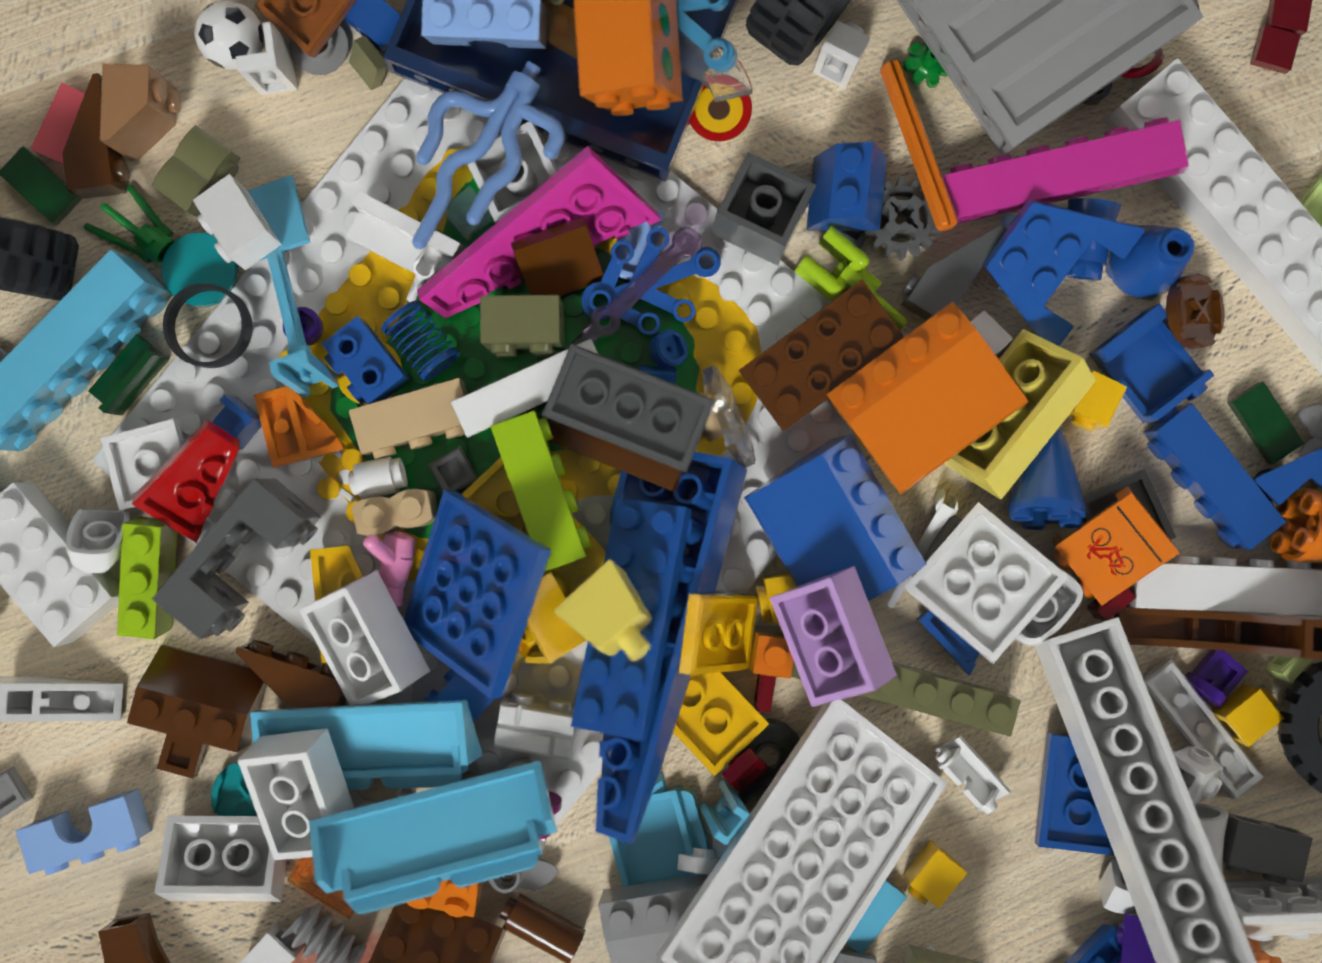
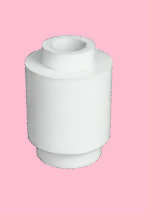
(378, 477)

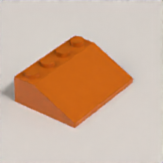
(927, 398)

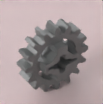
(911, 229)

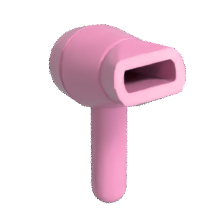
(395, 560)

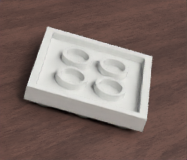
(986, 582)

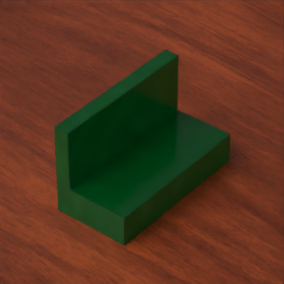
(128, 376)

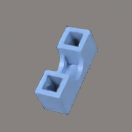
(501, 21)
(55, 841)

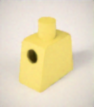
(608, 613)

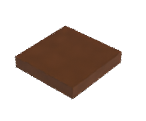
(558, 259)

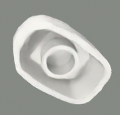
(95, 539)
(1053, 614)

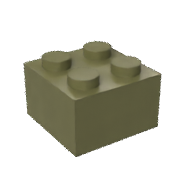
(522, 324)

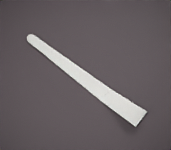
(936, 524)

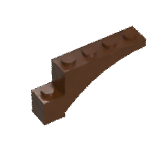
(1224, 631)

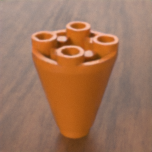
(1302, 533)

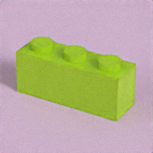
(145, 566)

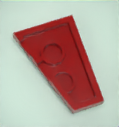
(189, 481)

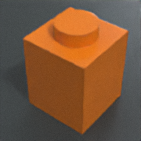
(771, 655)

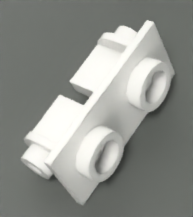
(967, 767)

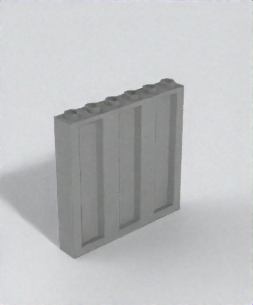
(1041, 58)

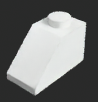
(841, 53)

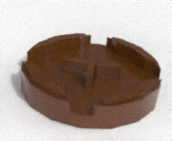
(1194, 311)

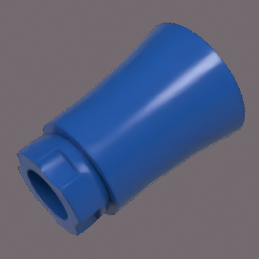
(1095, 256)

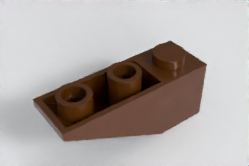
(89, 164)
(292, 676)

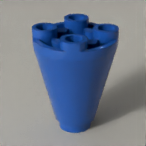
(1152, 263)
(1049, 489)

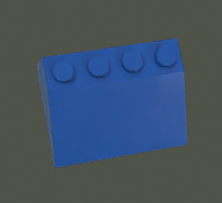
(835, 516)

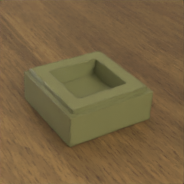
(368, 62)

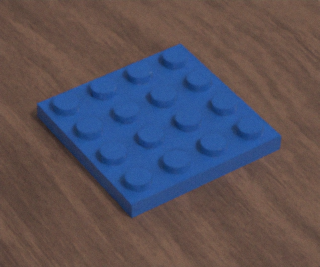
(475, 592)

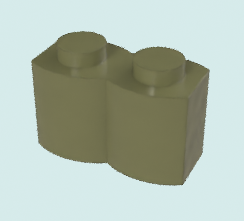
(194, 168)

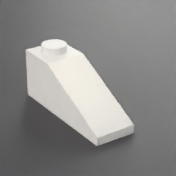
(59, 699)

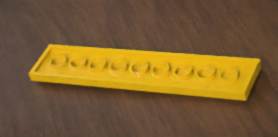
(714, 715)

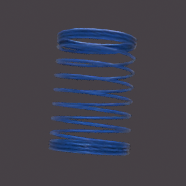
(403, 323)

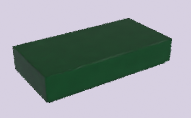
(39, 185)
(1266, 423)

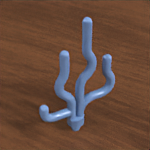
(505, 111)

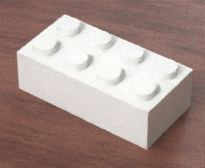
(39, 570)

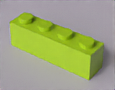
(538, 488)

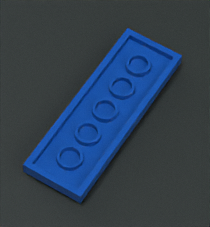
(614, 691)

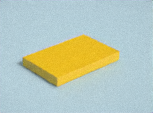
(718, 633)

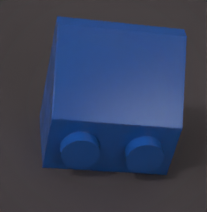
(847, 188)

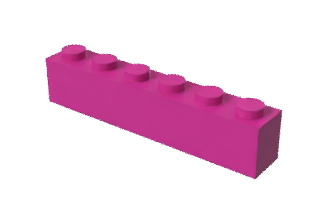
(1068, 171)

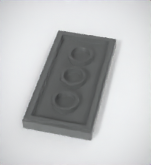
(628, 408)

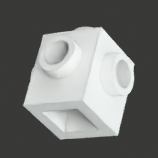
(1199, 772)

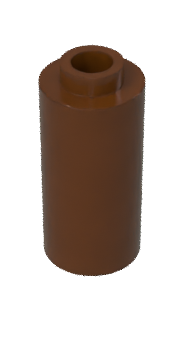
(542, 927)

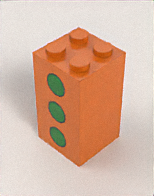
(628, 54)

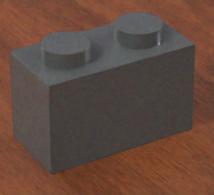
(1265, 848)

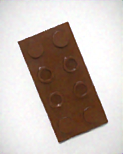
(821, 355)

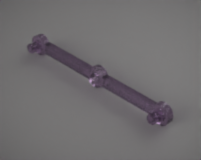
(684, 243)

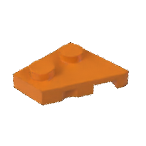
(293, 428)

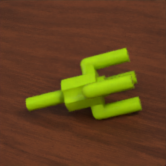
(846, 274)

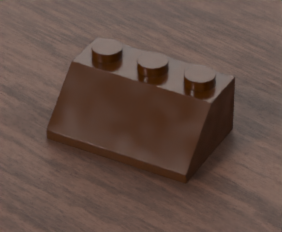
(198, 699)

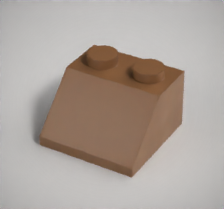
(136, 108)

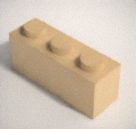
(408, 419)

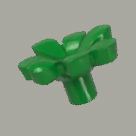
(924, 65)

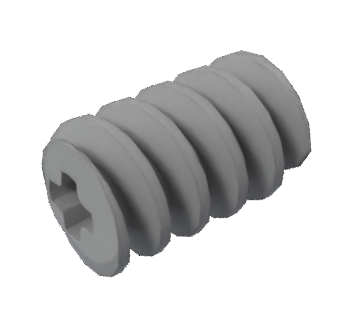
(322, 939)

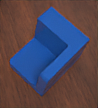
(237, 420)

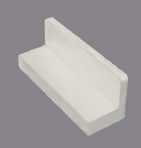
(391, 235)

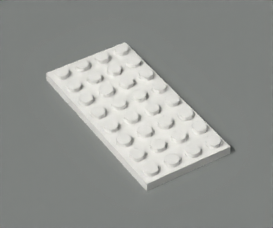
(810, 849)

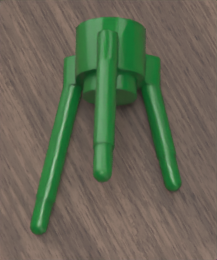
(150, 241)

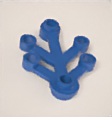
(653, 296)

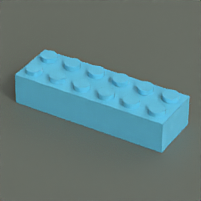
(74, 344)

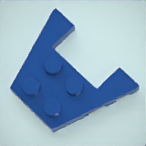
(1040, 253)

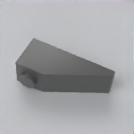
(949, 277)

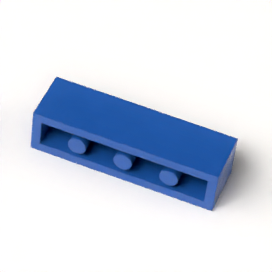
(1214, 478)

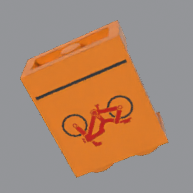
(1115, 548)

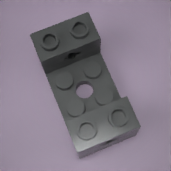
(200, 596)

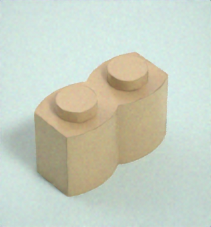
(387, 514)

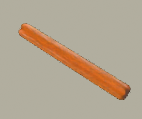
(918, 145)

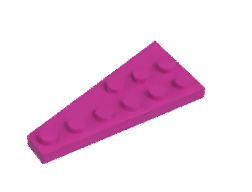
(579, 189)

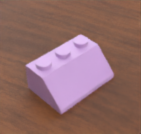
(833, 637)

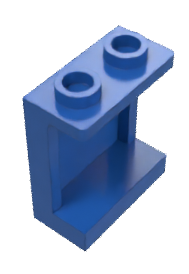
(1151, 366)

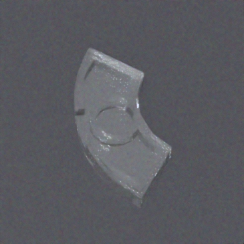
(721, 85)
(735, 432)

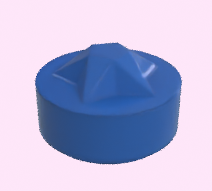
(668, 349)

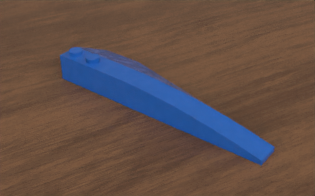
(632, 766)

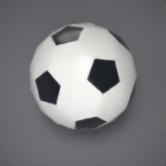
(228, 31)

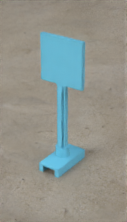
(284, 213)
(729, 816)

